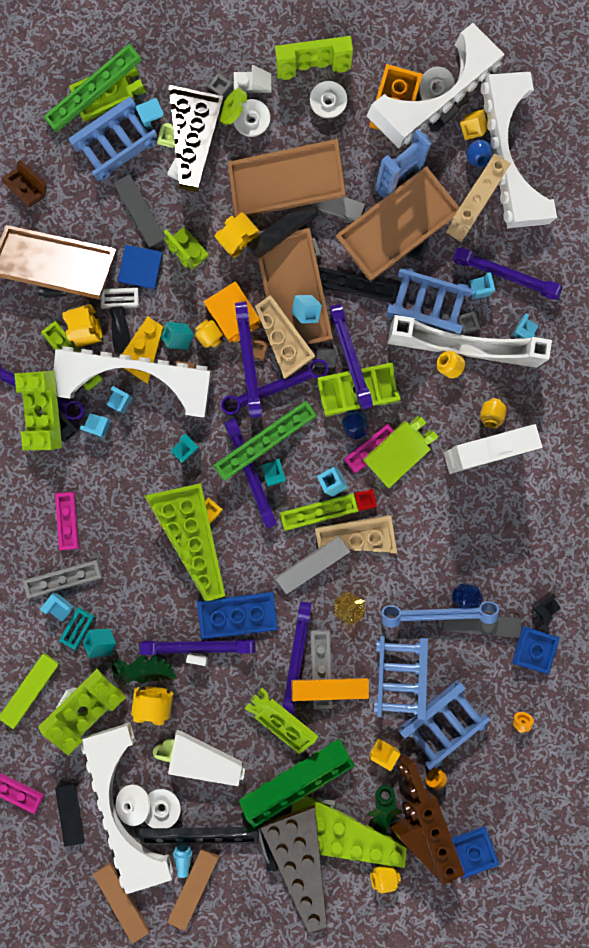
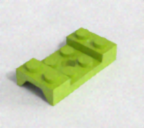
(315, 53)
(39, 391)
(338, 393)
(66, 726)

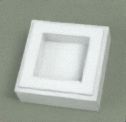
(198, 659)

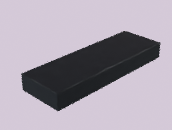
(69, 814)

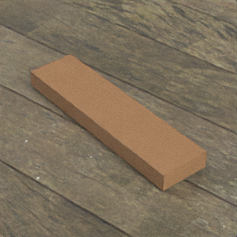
(193, 889)
(121, 903)

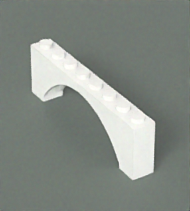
(402, 118)
(521, 202)
(413, 334)
(76, 368)
(136, 863)

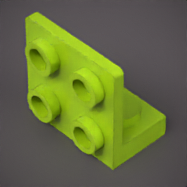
(187, 248)

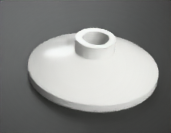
(438, 75)
(328, 91)
(256, 110)
(139, 805)
(163, 818)

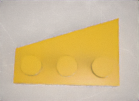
(144, 344)

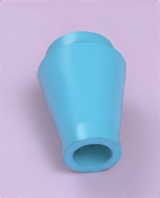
(182, 858)

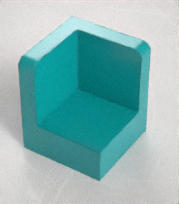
(177, 335)
(185, 449)
(273, 473)
(99, 643)

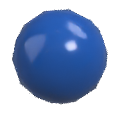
(479, 152)

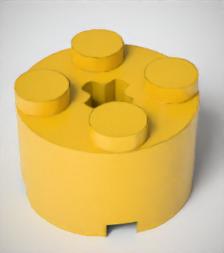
(236, 234)
(82, 326)
(151, 705)

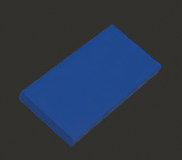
(237, 615)

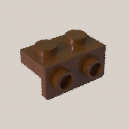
(25, 184)

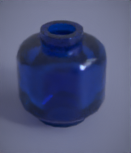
(355, 424)
(467, 596)

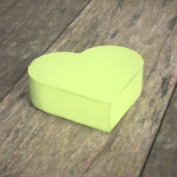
(166, 136)
(164, 750)

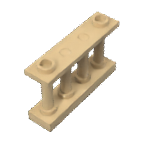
(478, 197)

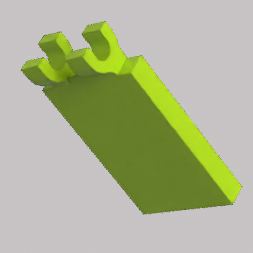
(113, 96)
(400, 451)
(281, 722)

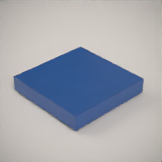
(140, 267)
(535, 650)
(475, 851)

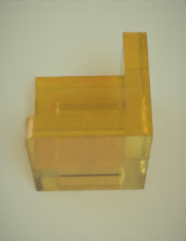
(349, 608)

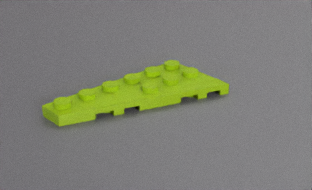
(187, 525)
(349, 839)

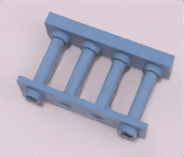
(109, 121)
(395, 170)
(433, 319)
(418, 668)
(440, 704)

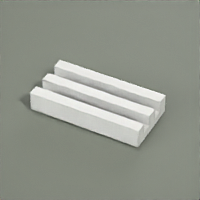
(125, 298)

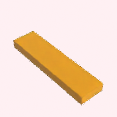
(329, 689)

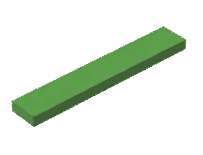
(93, 88)
(264, 441)

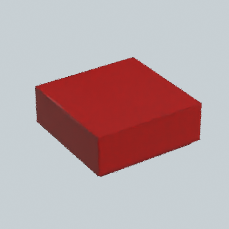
(365, 499)

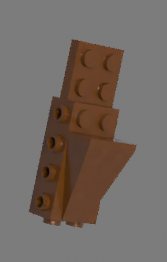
(426, 828)

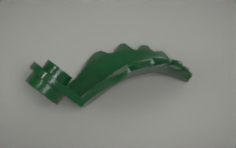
(143, 669)
(385, 811)

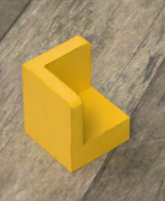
(474, 124)
(384, 754)

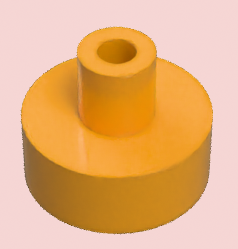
(523, 722)
(436, 779)

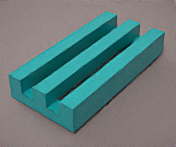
(84, 614)

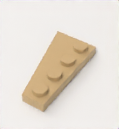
(286, 342)
(367, 534)

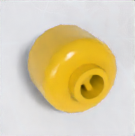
(209, 334)
(450, 364)
(493, 413)
(385, 878)

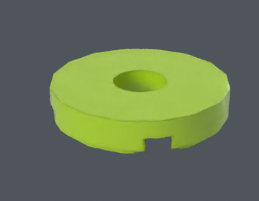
(232, 106)

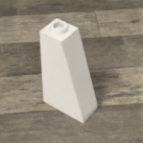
(203, 762)

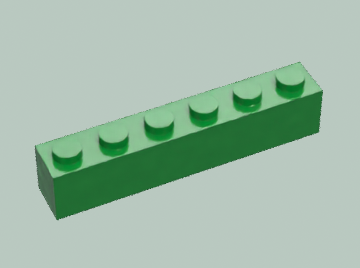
(296, 783)

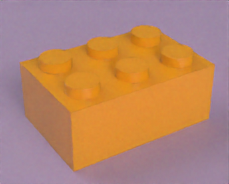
(399, 85)

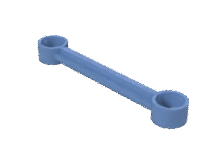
(440, 614)

